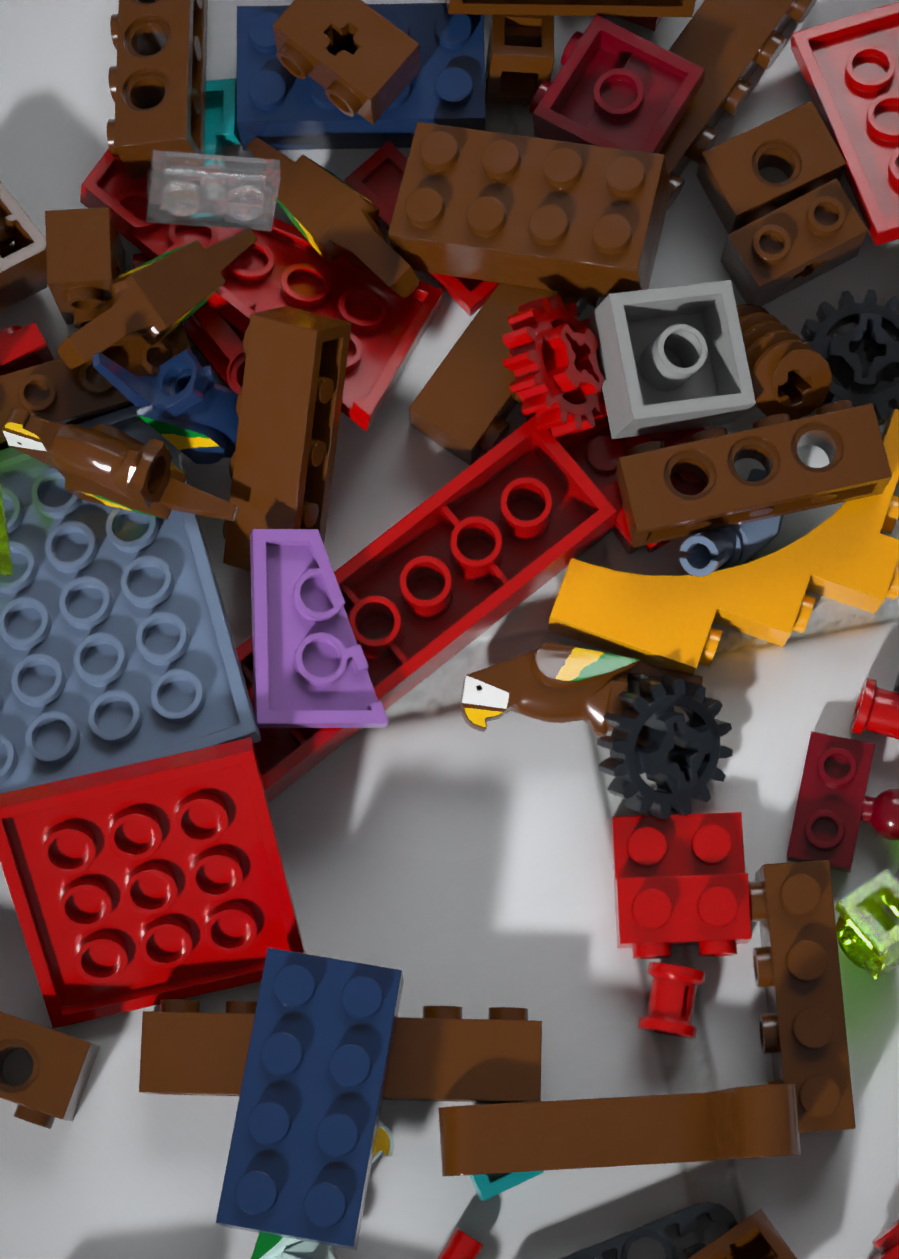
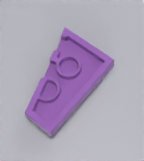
(302, 642)

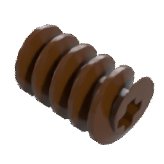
(782, 367)

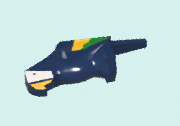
(181, 405)

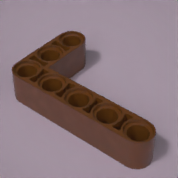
(620, 1131)

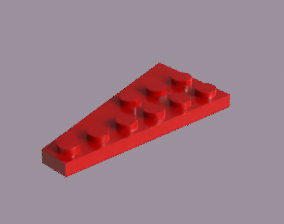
(288, 272)

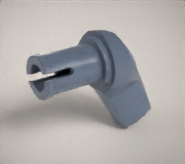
(729, 545)

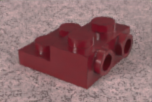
(615, 91)

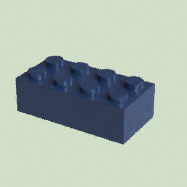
(299, 115)
(311, 1098)

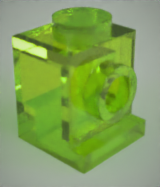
(866, 930)

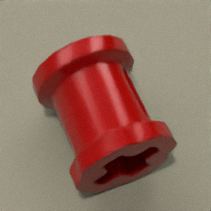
(876, 711)
(672, 1000)

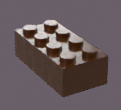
(530, 211)

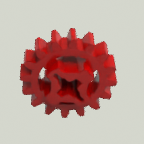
(555, 366)

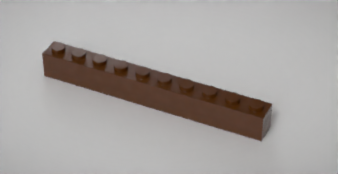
(470, 390)

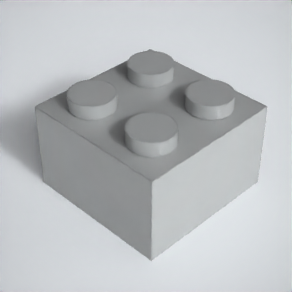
(672, 359)

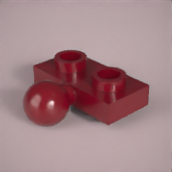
(835, 802)

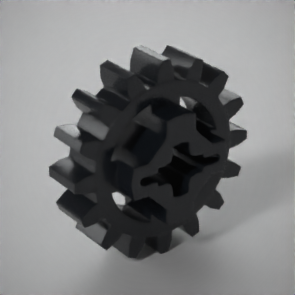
(869, 324)
(664, 746)

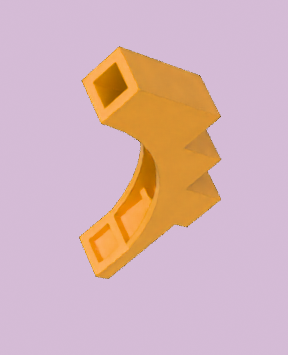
(671, 617)

